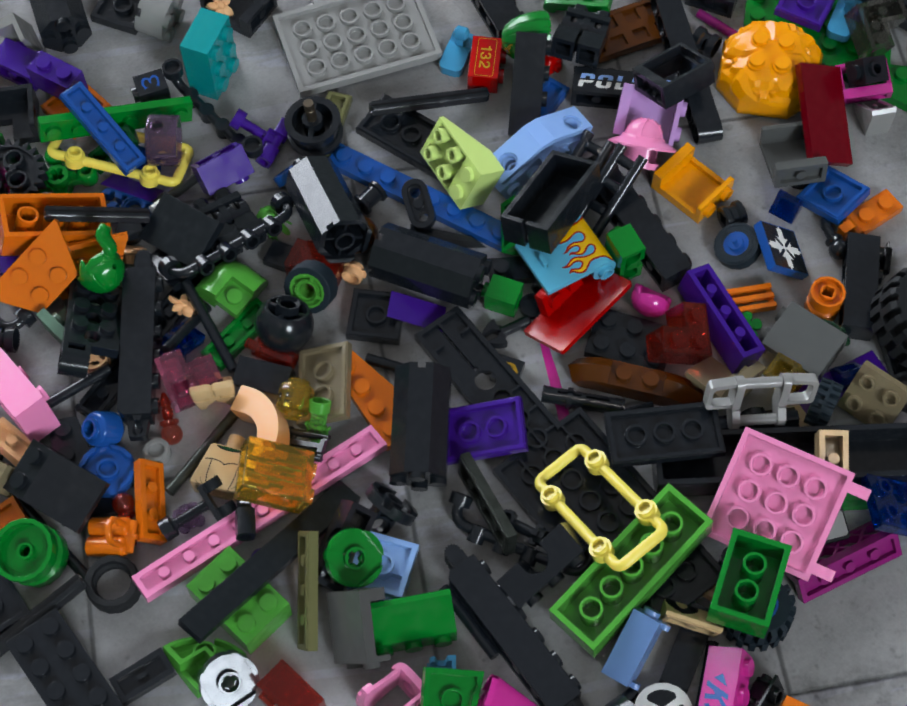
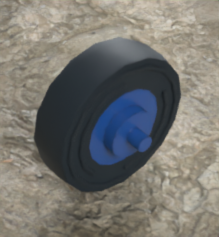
(737, 246)

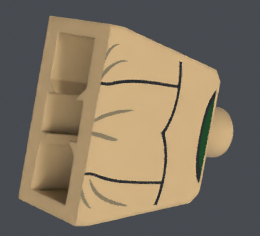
(220, 461)

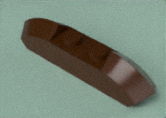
(633, 381)

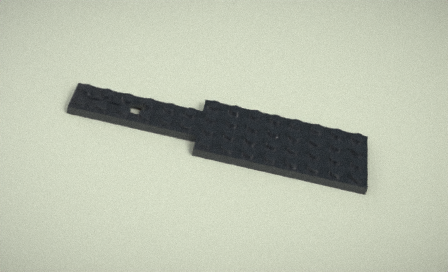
(585, 494)

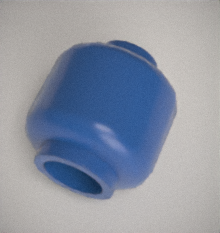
(102, 428)

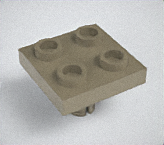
(874, 396)

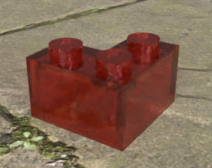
(684, 338)

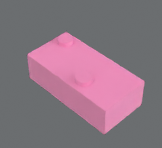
(24, 402)

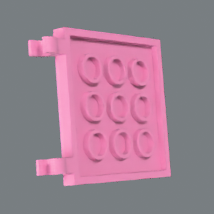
(782, 497)

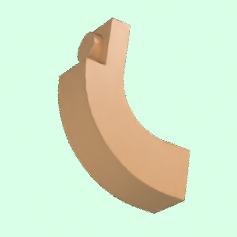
(258, 409)

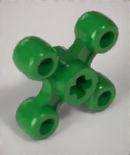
(63, 180)

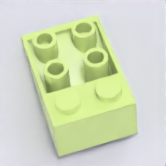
(461, 164)

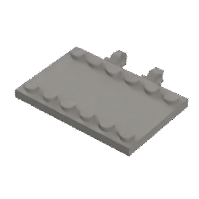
(353, 41)

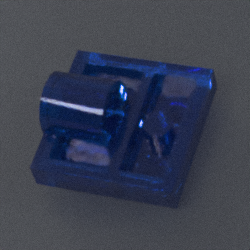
(887, 504)

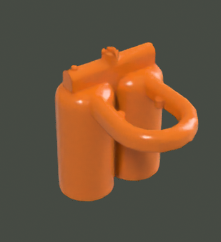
(111, 536)

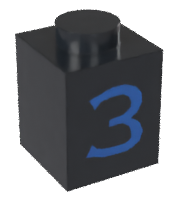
(150, 87)

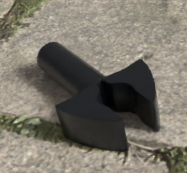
(503, 331)

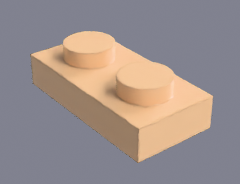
(12, 442)

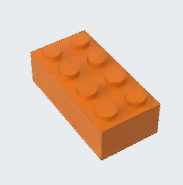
(24, 219)

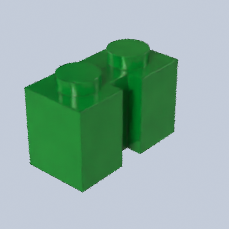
(626, 251)

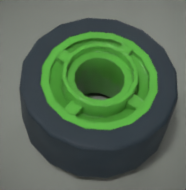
(319, 277)

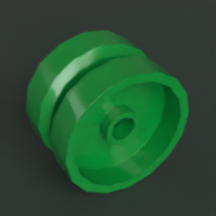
(32, 553)

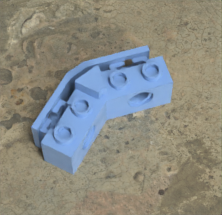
(533, 143)

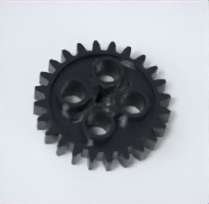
(23, 168)

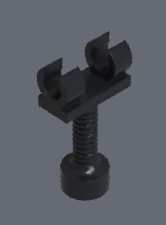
(170, 526)

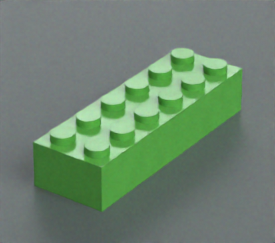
(604, 598)

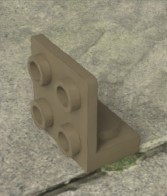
(713, 369)

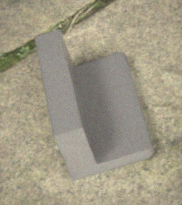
(19, 30)

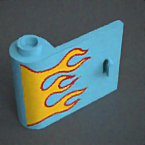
(573, 259)

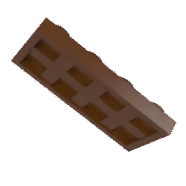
(630, 30)

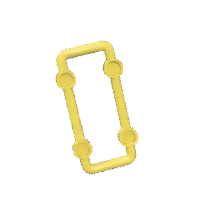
(149, 175)
(601, 547)

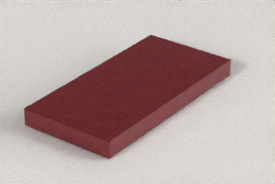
(823, 113)

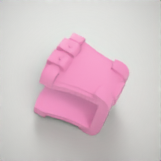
(402, 676)

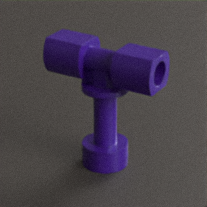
(271, 139)

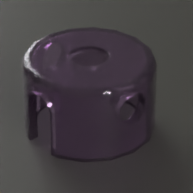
(163, 140)

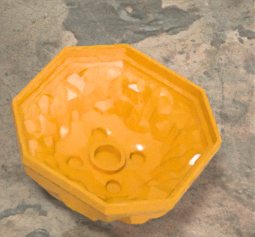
(760, 70)

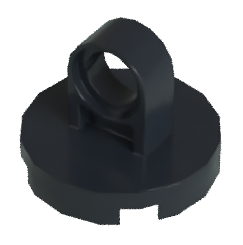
(389, 507)

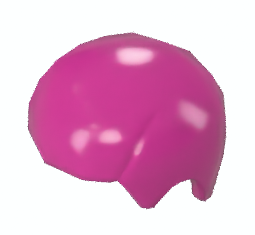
(649, 302)

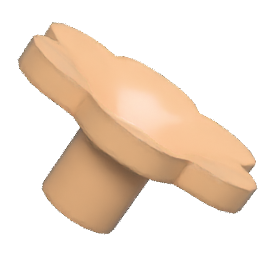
(130, 252)

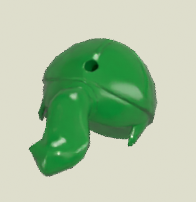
(105, 269)

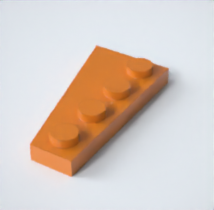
(372, 397)

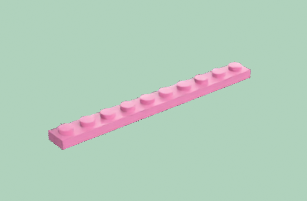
(208, 544)

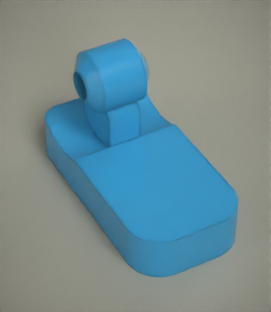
(837, 26)
(456, 52)

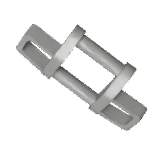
(781, 396)

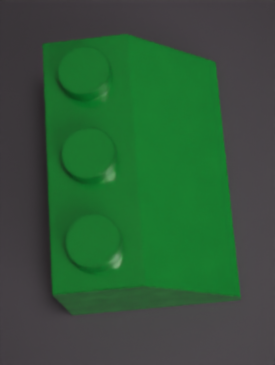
(414, 622)

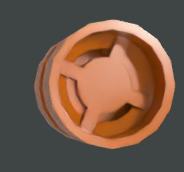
(825, 298)

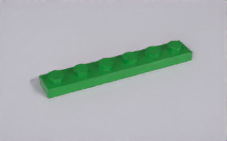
(66, 125)

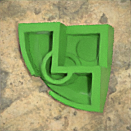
(189, 657)

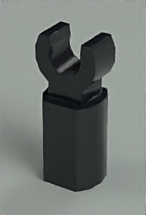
(245, 521)

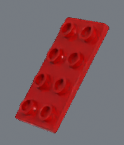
(574, 310)

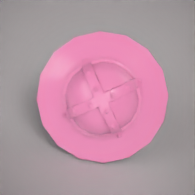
(645, 139)

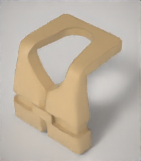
(207, 394)

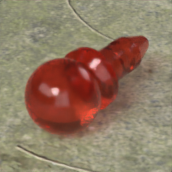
(171, 431)
(123, 505)

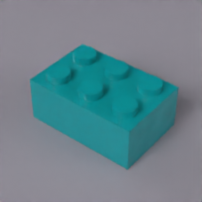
(209, 53)

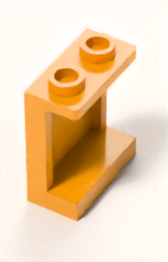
(691, 184)

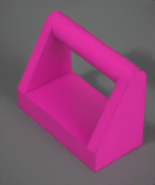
(866, 93)

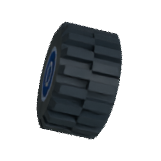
(779, 625)

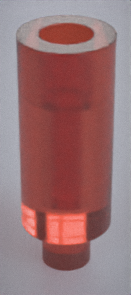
(260, 351)

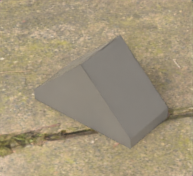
(874, 116)

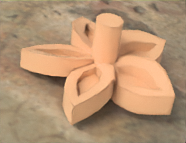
(220, 6)
(182, 305)

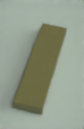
(307, 591)

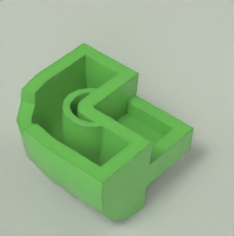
(231, 287)

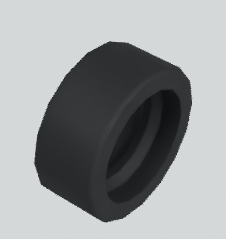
(102, 566)

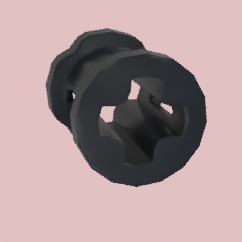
(370, 197)

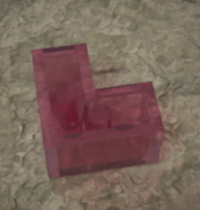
(180, 376)

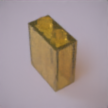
(275, 475)

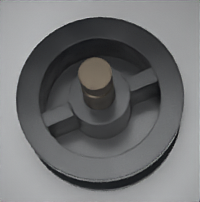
(314, 126)

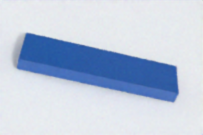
(102, 128)

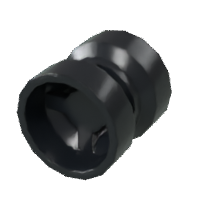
(706, 42)
(10, 338)

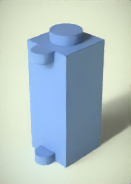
(634, 646)

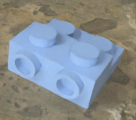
(397, 566)

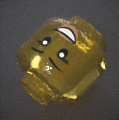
(294, 398)

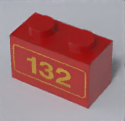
(486, 63)

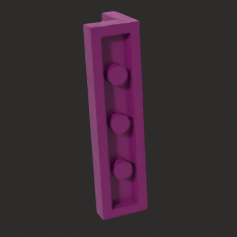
(849, 561)

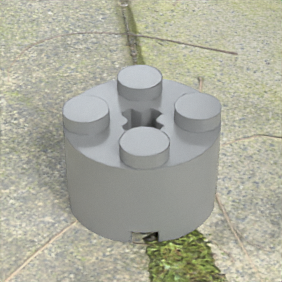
(159, 18)

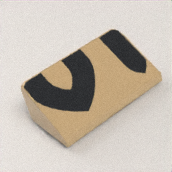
(689, 618)

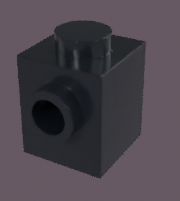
(866, 71)

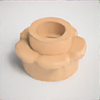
(353, 273)

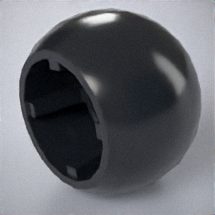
(284, 323)

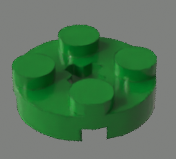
(337, 556)

